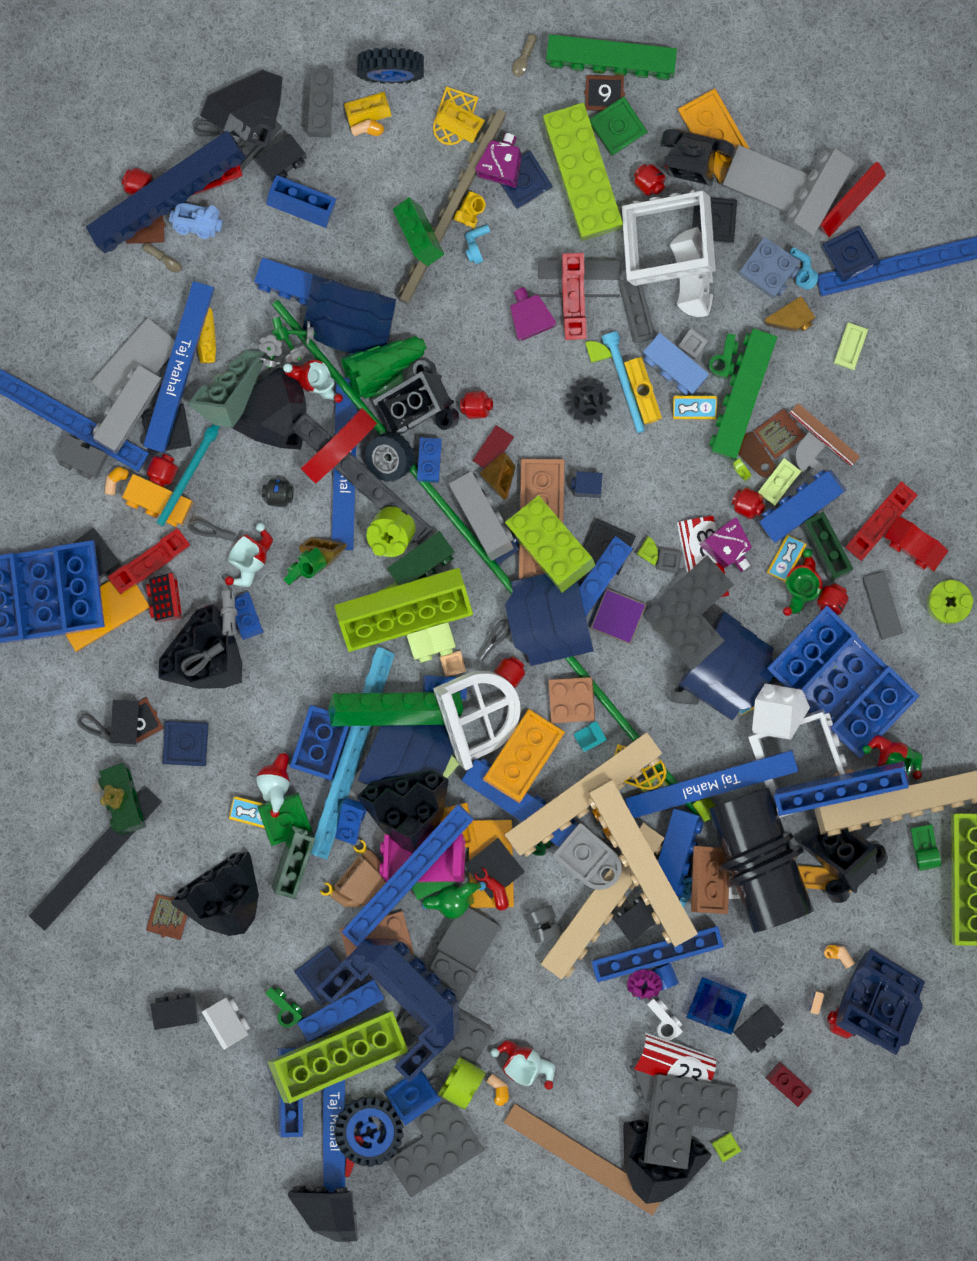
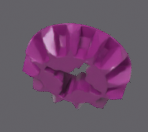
(636, 982)

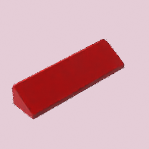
(852, 199)

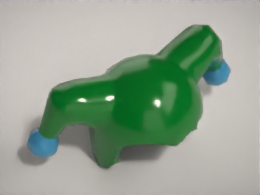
(453, 899)

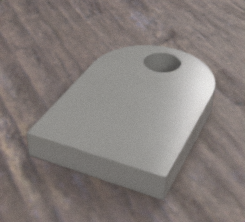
(587, 858)

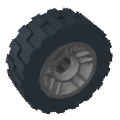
(381, 464)

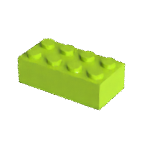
(550, 544)

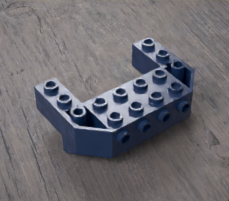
(411, 987)

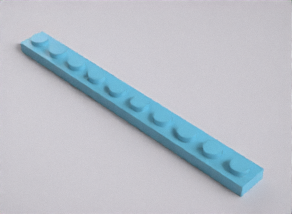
(350, 759)

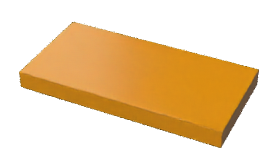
(711, 118)
(116, 611)
(523, 756)
(486, 833)

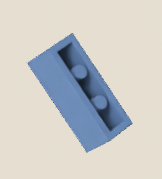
(674, 365)

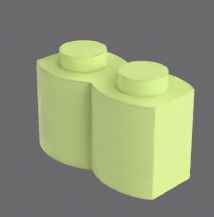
(431, 642)

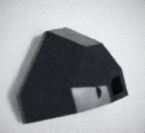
(246, 107)
(272, 410)
(197, 635)
(407, 806)
(222, 897)
(652, 1181)
(327, 1211)

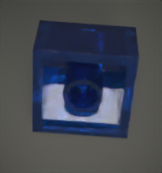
(716, 1005)

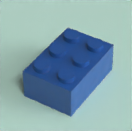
(319, 745)

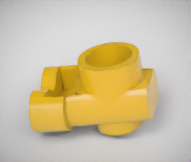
(471, 206)

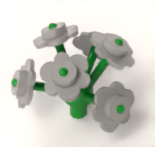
(272, 343)

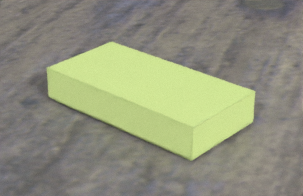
(850, 346)

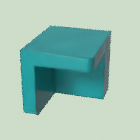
(590, 736)

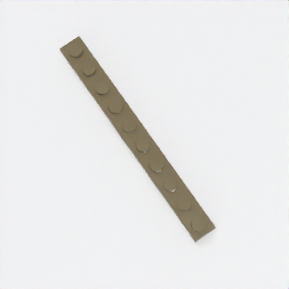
(455, 198)

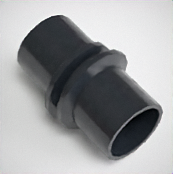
(761, 860)

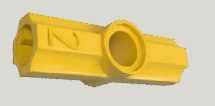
(639, 377)

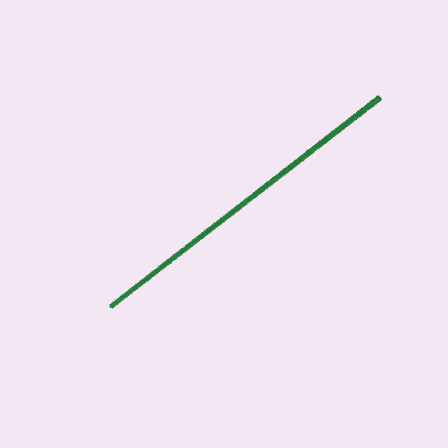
(463, 530)

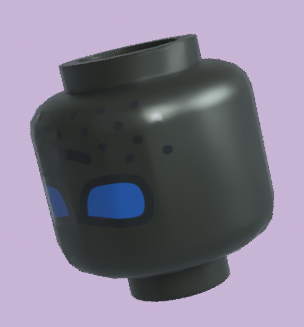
(278, 492)

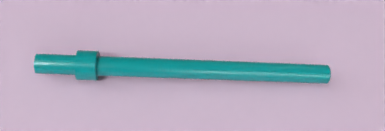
(210, 435)

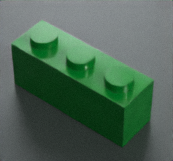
(418, 231)

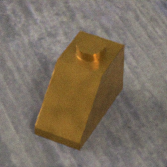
(792, 317)

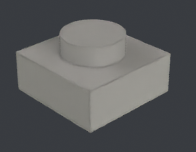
(692, 344)

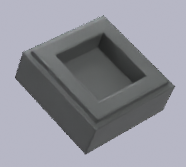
(669, 560)

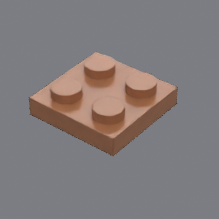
(572, 699)

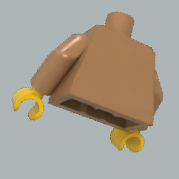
(359, 881)

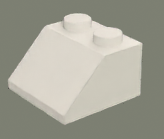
(779, 711)
(226, 1022)

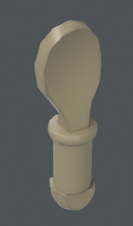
(520, 65)
(170, 263)

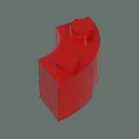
(916, 544)

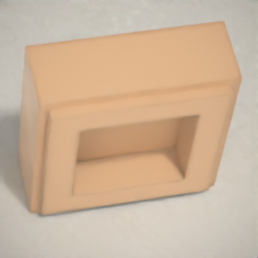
(453, 664)
(816, 1002)

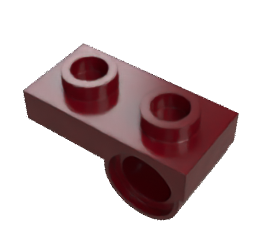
(788, 1084)

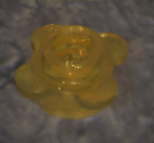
(116, 801)

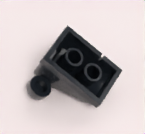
(693, 155)
(417, 401)
(847, 858)

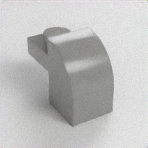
(807, 452)

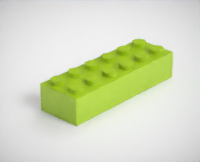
(582, 171)
(403, 609)
(964, 879)
(337, 1056)

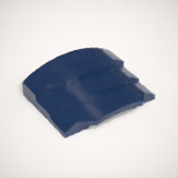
(348, 316)
(547, 622)
(733, 671)
(406, 751)
(881, 1002)

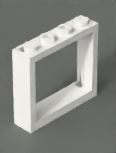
(670, 271)
(832, 739)

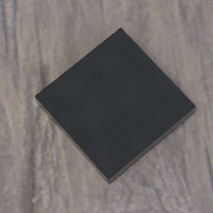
(723, 219)
(180, 432)
(601, 537)
(497, 862)

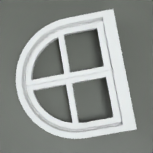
(454, 723)

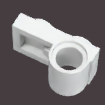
(659, 1009)

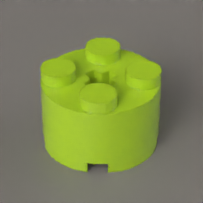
(390, 532)
(962, 602)
(462, 1083)

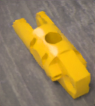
(207, 341)

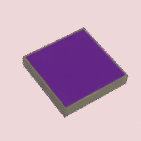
(618, 616)

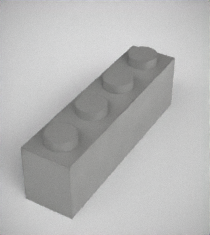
(819, 192)
(127, 409)
(481, 515)

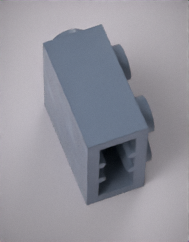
(770, 268)

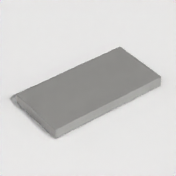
(764, 179)
(146, 347)

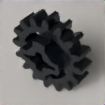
(594, 393)

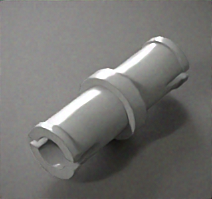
(228, 613)

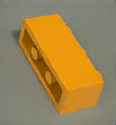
(154, 498)

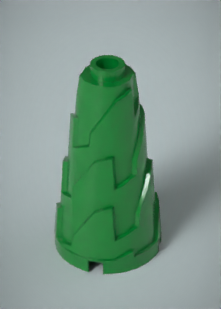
(379, 363)

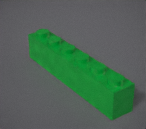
(611, 56)
(743, 394)
(388, 709)

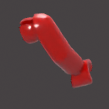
(499, 891)

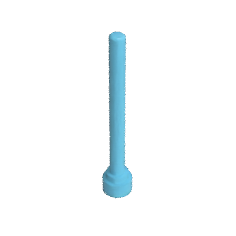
(611, 340)

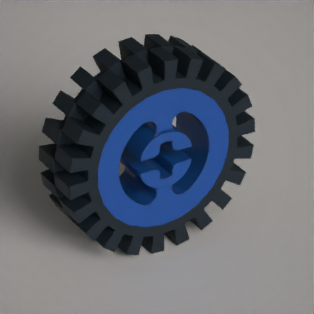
(390, 65)
(376, 1152)

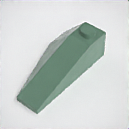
(228, 394)

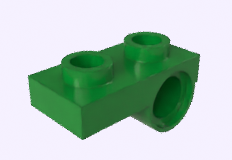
(729, 348)
(308, 566)
(925, 848)
(278, 997)

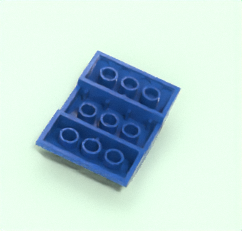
(50, 592)
(858, 693)

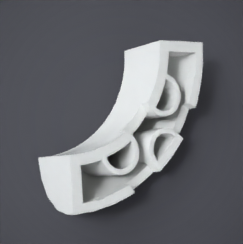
(694, 289)

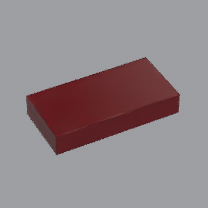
(493, 447)

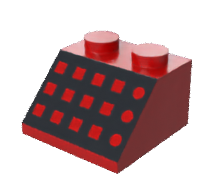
(164, 598)

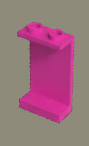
(447, 868)

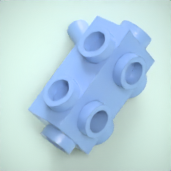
(196, 219)

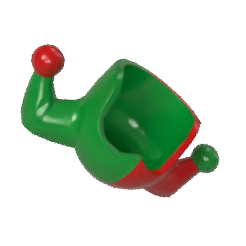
(803, 584)
(896, 752)

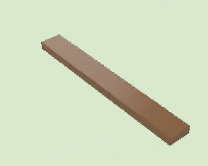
(575, 1155)

